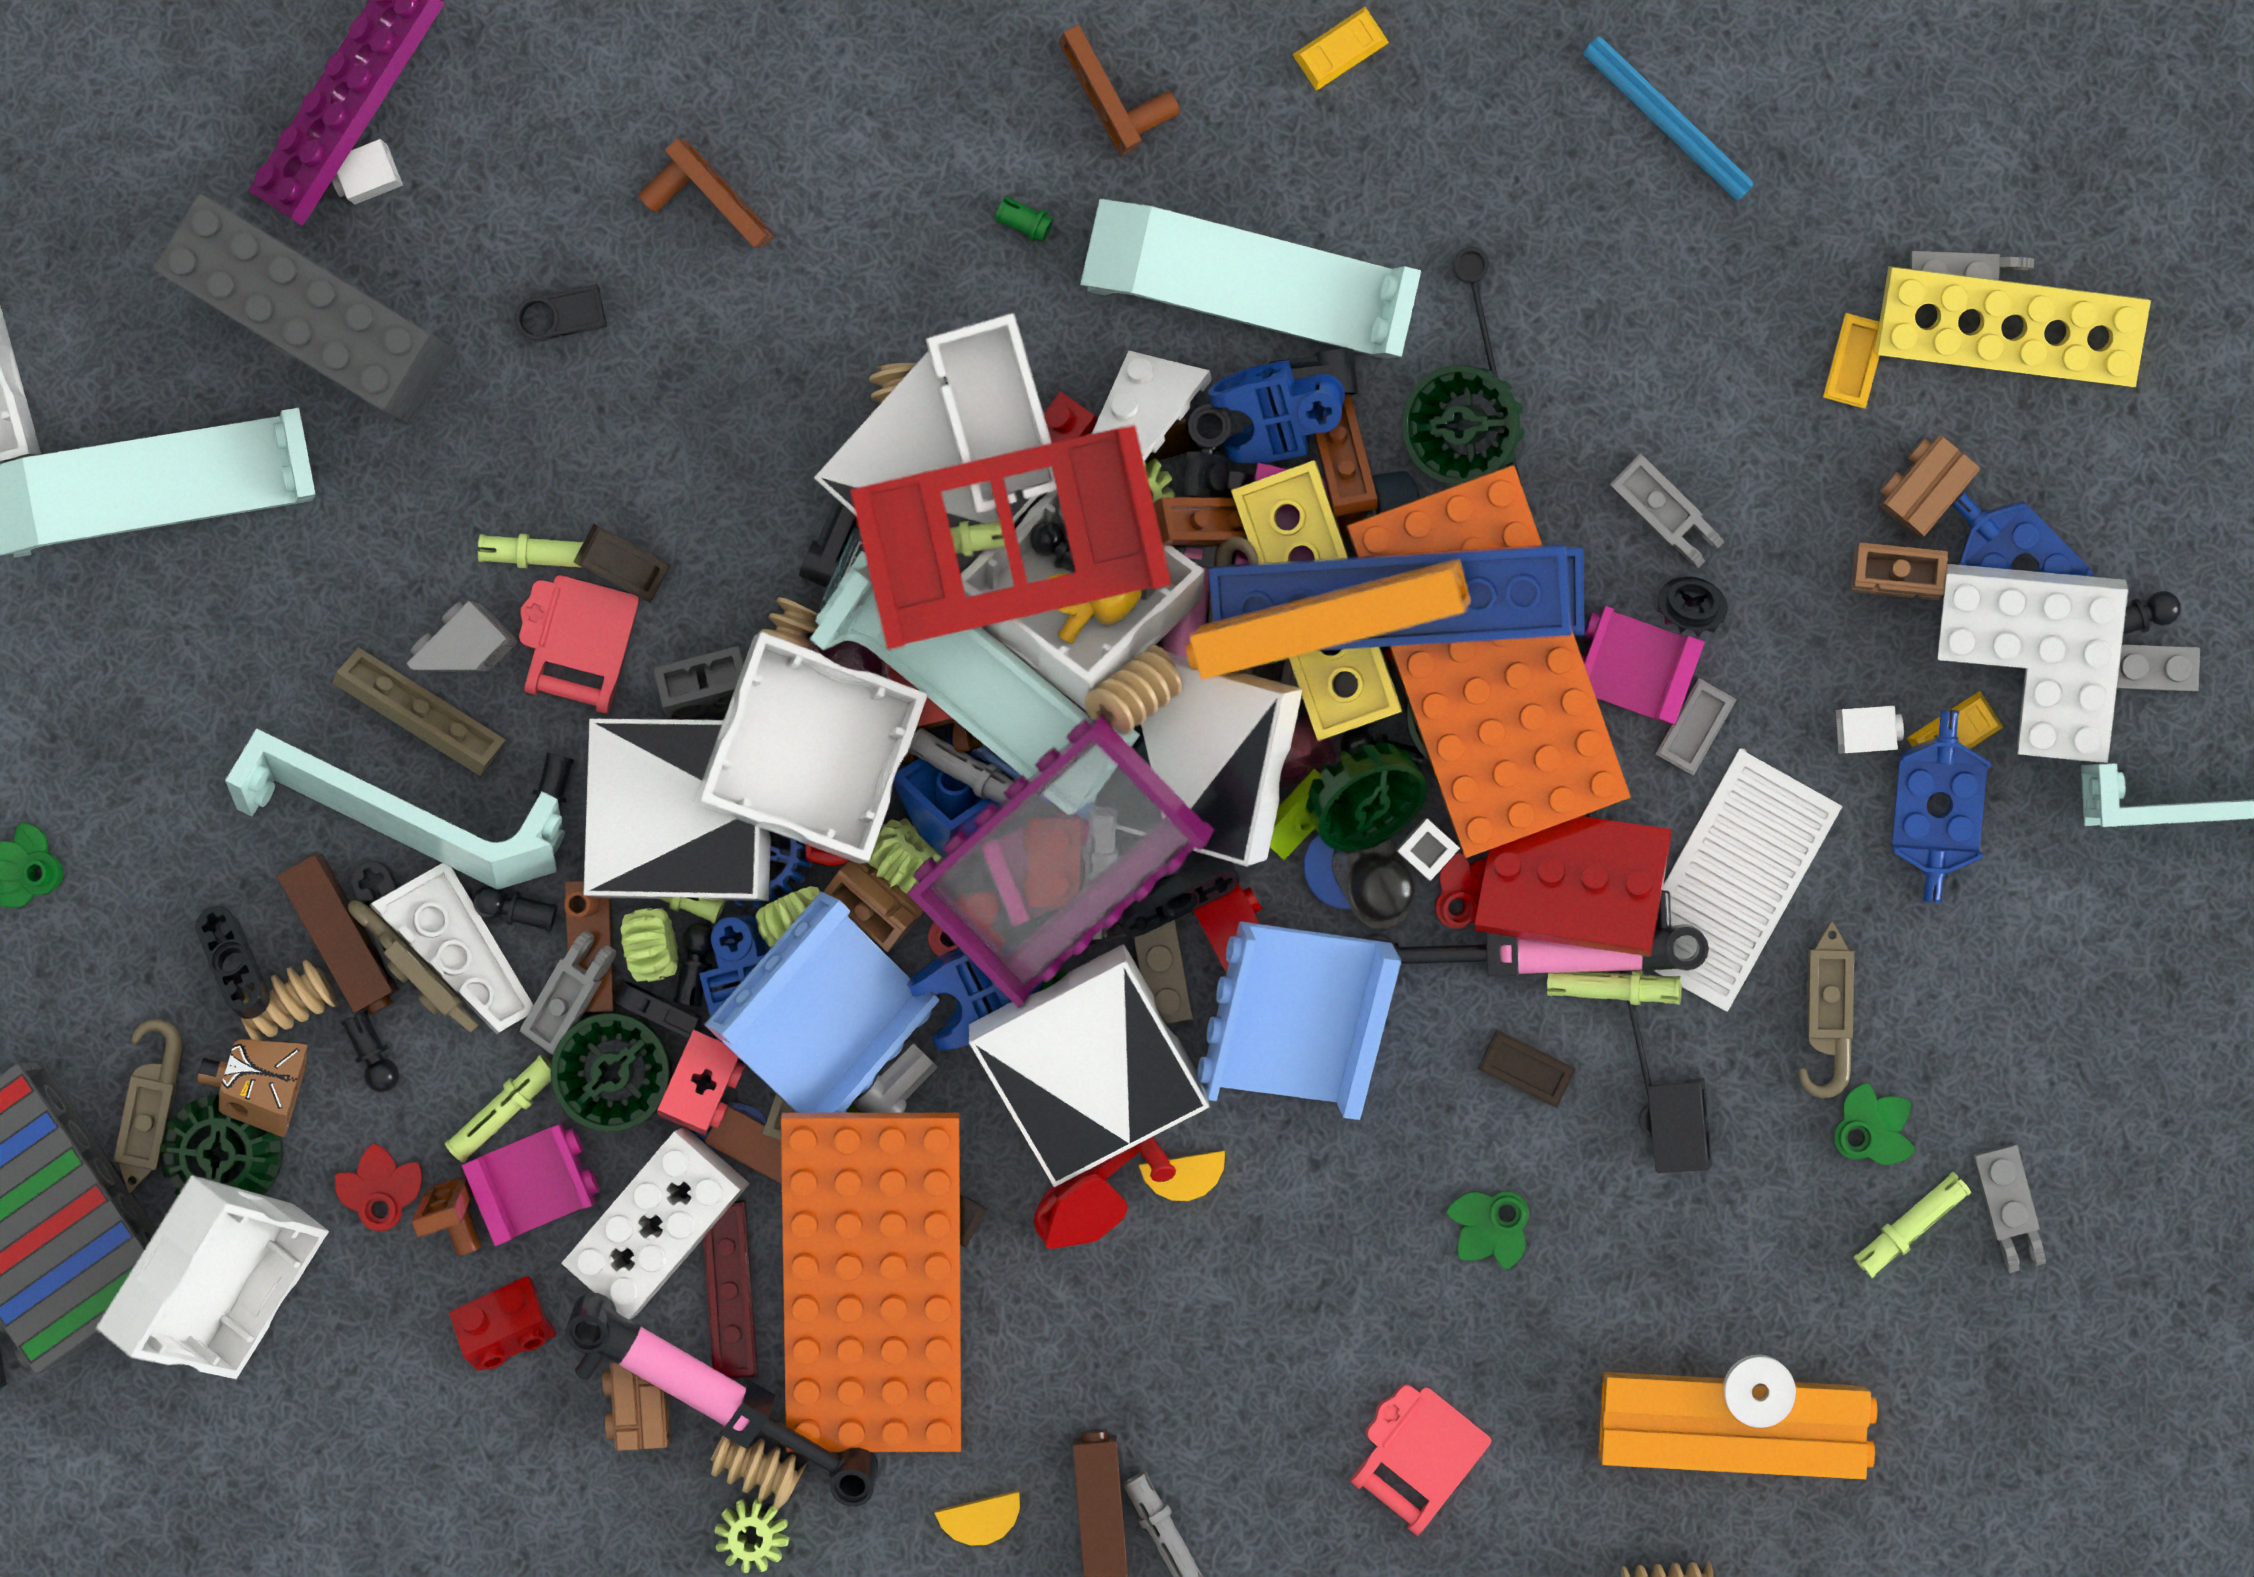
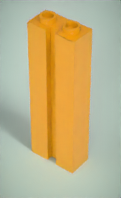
(1329, 619)
(1689, 1427)

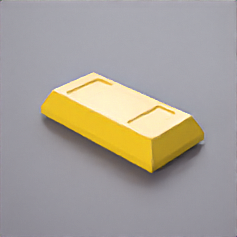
(1340, 48)
(1853, 362)
(1974, 725)

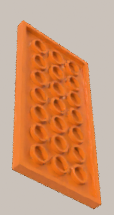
(1499, 719)
(872, 1280)

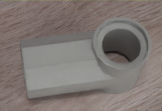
(896, 1081)

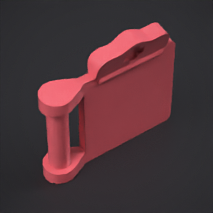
(577, 629)
(1425, 1446)

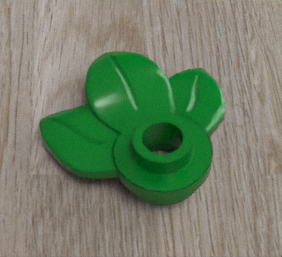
(19, 865)
(1880, 1124)
(1484, 1230)

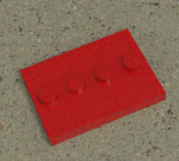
(1578, 885)

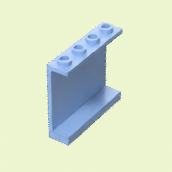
(821, 1011)
(1299, 1015)

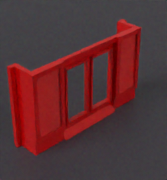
(1104, 515)

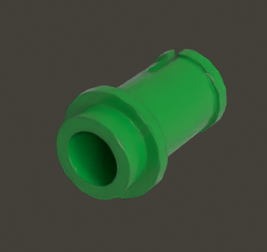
(1024, 219)

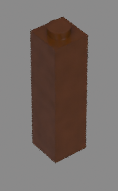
(338, 934)
(1100, 1504)

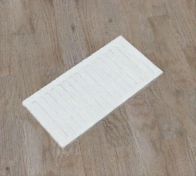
(1743, 871)

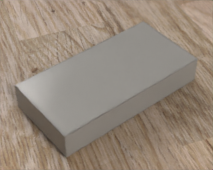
(1695, 727)

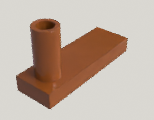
(1120, 125)
(690, 165)
(1346, 469)
(1197, 520)
(596, 917)
(743, 1140)
(446, 1207)

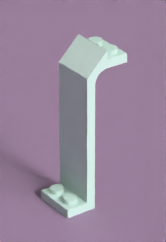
(1249, 278)
(153, 482)
(963, 675)
(2105, 786)
(495, 864)

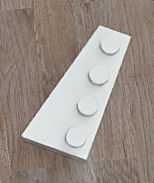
(1151, 397)
(451, 937)

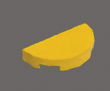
(1193, 1176)
(981, 1520)

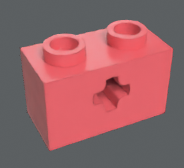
(681, 1102)

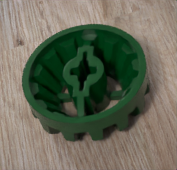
(1427, 429)
(1377, 798)
(583, 1099)
(262, 1154)

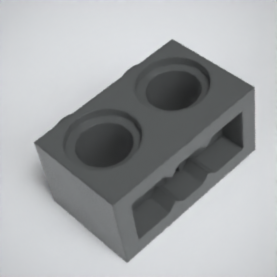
(699, 684)

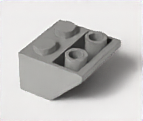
(466, 643)

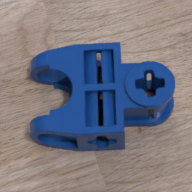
(1280, 408)
(733, 959)
(951, 976)

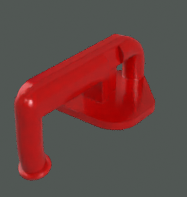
(1088, 1205)

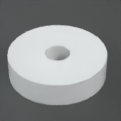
(1778, 1398)

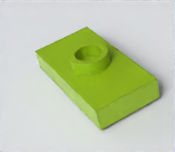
(1292, 820)

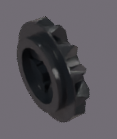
(1693, 593)

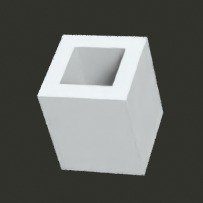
(367, 173)
(1868, 729)
(1427, 849)

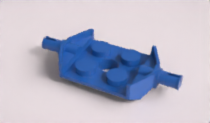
(2011, 530)
(1954, 837)

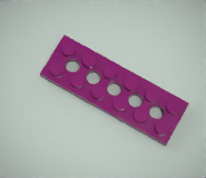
(342, 104)

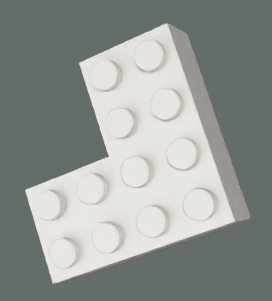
(2061, 633)

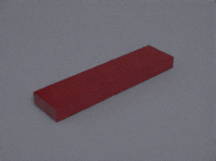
(730, 1295)

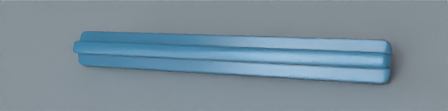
(1668, 118)

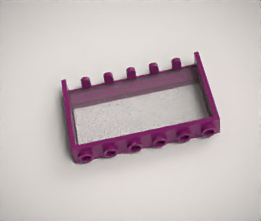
(1057, 859)

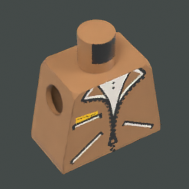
(258, 1082)

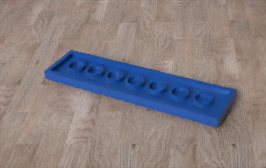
(1510, 590)

